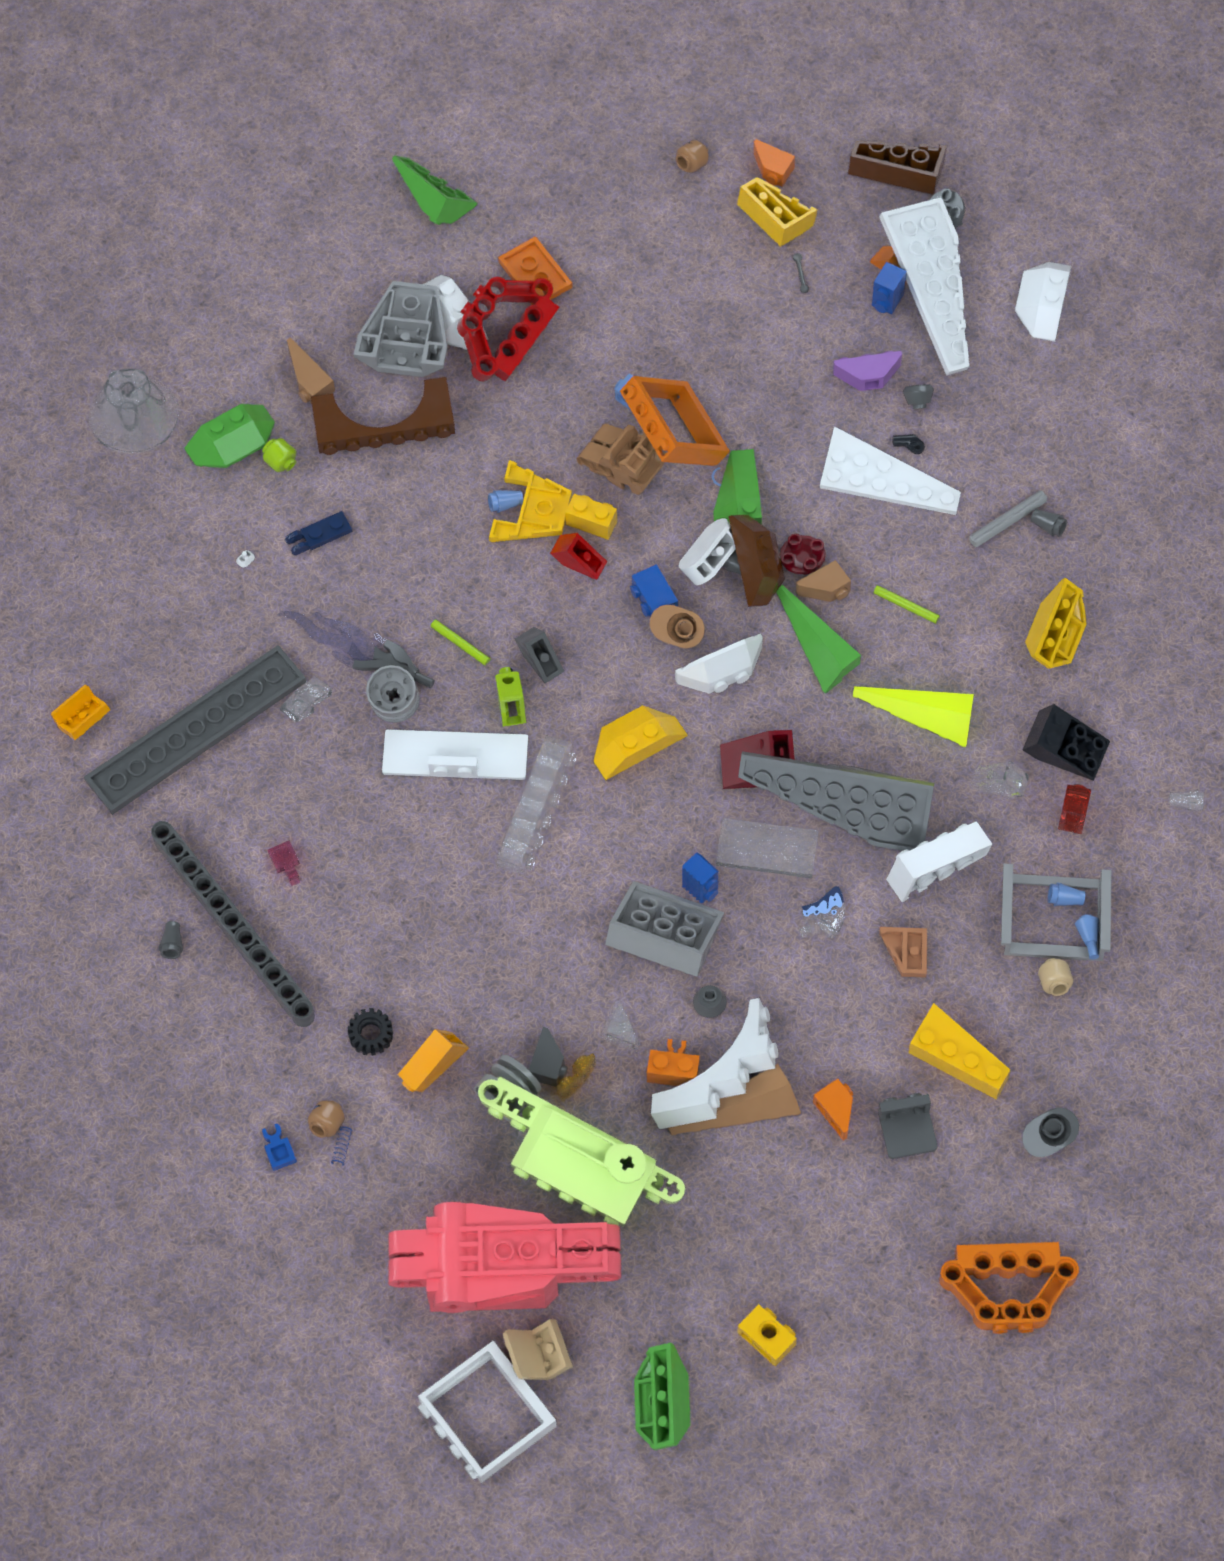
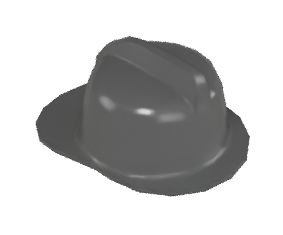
(1050, 1132)

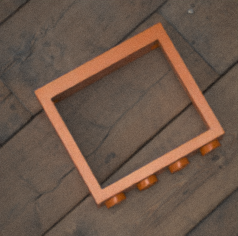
(709, 445)

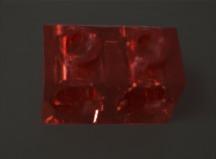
(1074, 808)

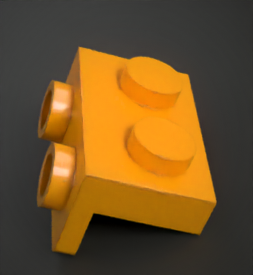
(79, 712)

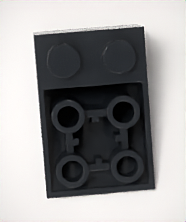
(1066, 742)

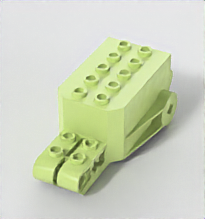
(578, 1157)

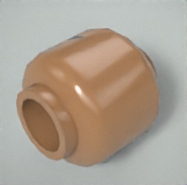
(692, 156)
(326, 1118)

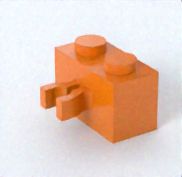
(672, 1067)

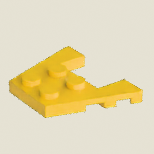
(541, 509)

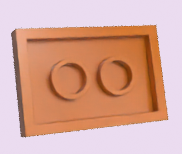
(532, 262)

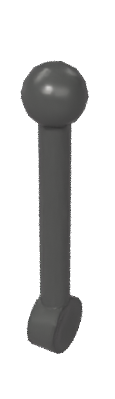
(797, 258)

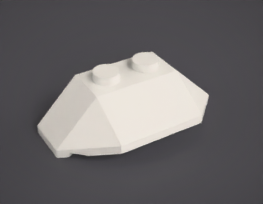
(1042, 299)
(451, 304)
(722, 667)

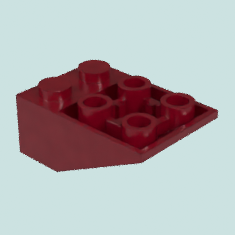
(771, 743)

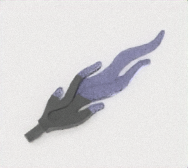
(356, 643)

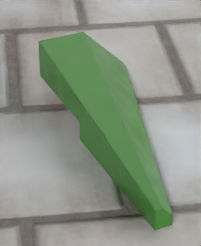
(825, 649)

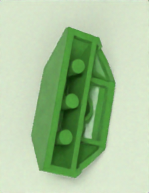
(231, 436)
(662, 1397)

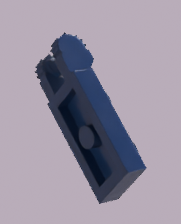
(319, 533)

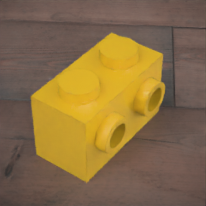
(591, 516)

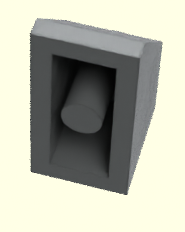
(539, 654)
(548, 1060)

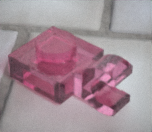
(285, 859)

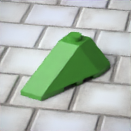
(432, 195)
(739, 488)

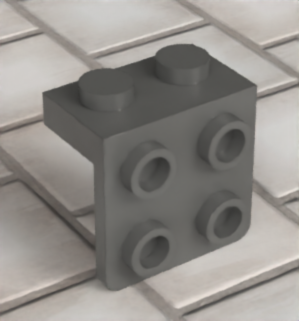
(907, 1126)

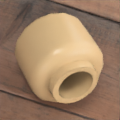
(1055, 977)

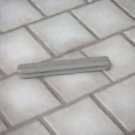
(1008, 518)

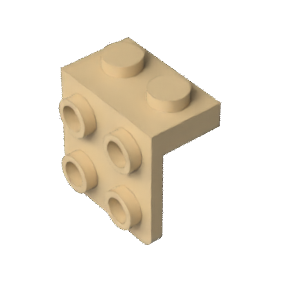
(538, 1352)

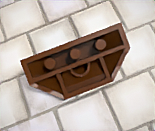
(757, 559)

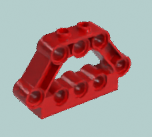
(475, 339)

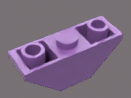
(868, 370)

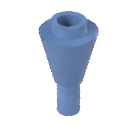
(1088, 930)

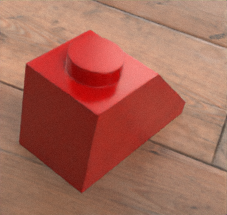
(578, 555)

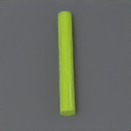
(906, 604)
(460, 642)

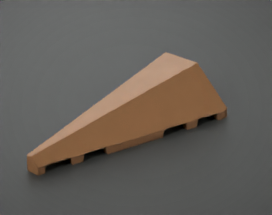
(765, 1098)

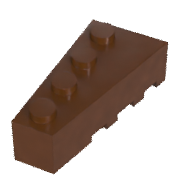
(898, 164)

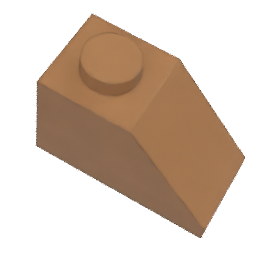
(825, 584)

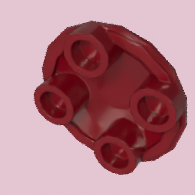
(802, 554)

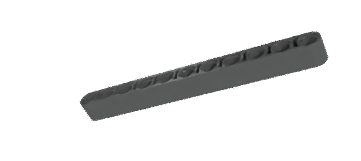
(235, 933)

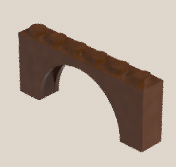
(339, 433)

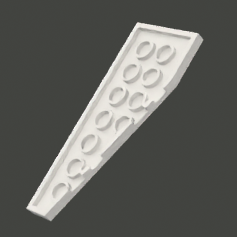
(929, 253)

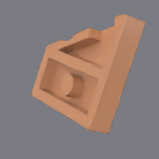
(907, 949)

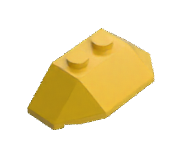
(1058, 626)
(635, 739)

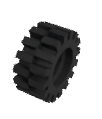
(367, 1018)

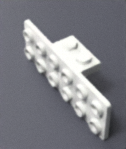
(455, 754)

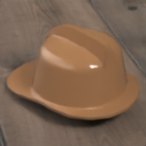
(672, 622)

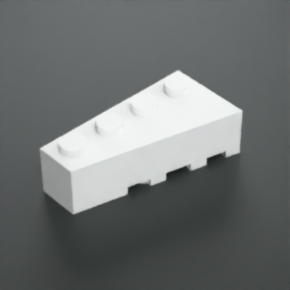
(937, 858)

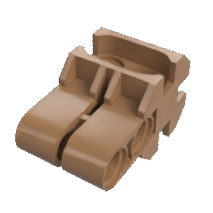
(622, 457)

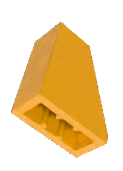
(432, 1060)

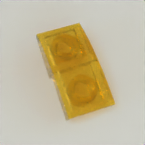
(581, 1070)

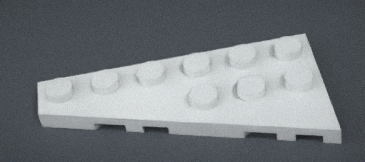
(871, 473)

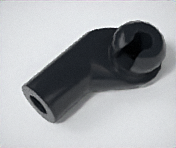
(910, 441)

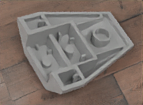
(404, 332)

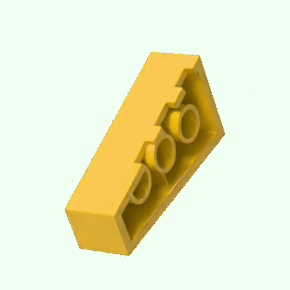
(957, 1053)

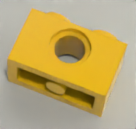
(773, 1348)

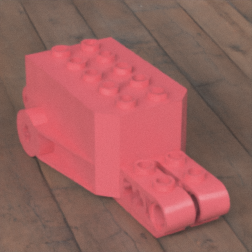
(499, 1257)

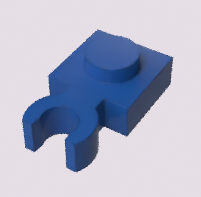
(279, 1150)

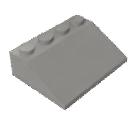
(664, 928)

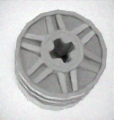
(388, 682)
(513, 1072)

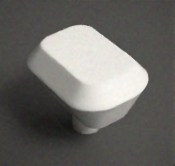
(245, 558)

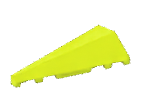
(936, 711)

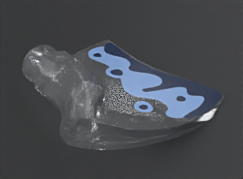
(823, 915)

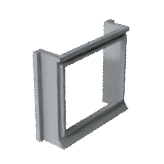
(1056, 951)

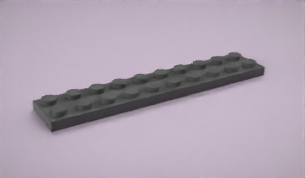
(195, 729)

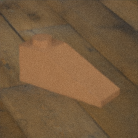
(309, 375)

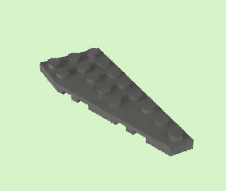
(871, 805)

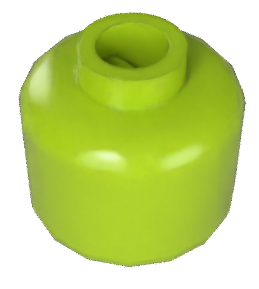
(279, 455)

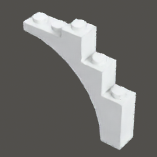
(727, 1077)

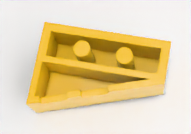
(774, 212)

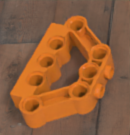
(974, 1300)

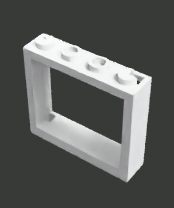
(494, 1353)

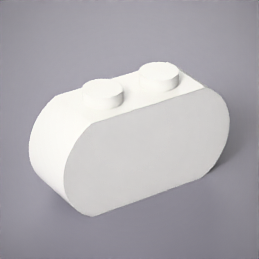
(708, 552)

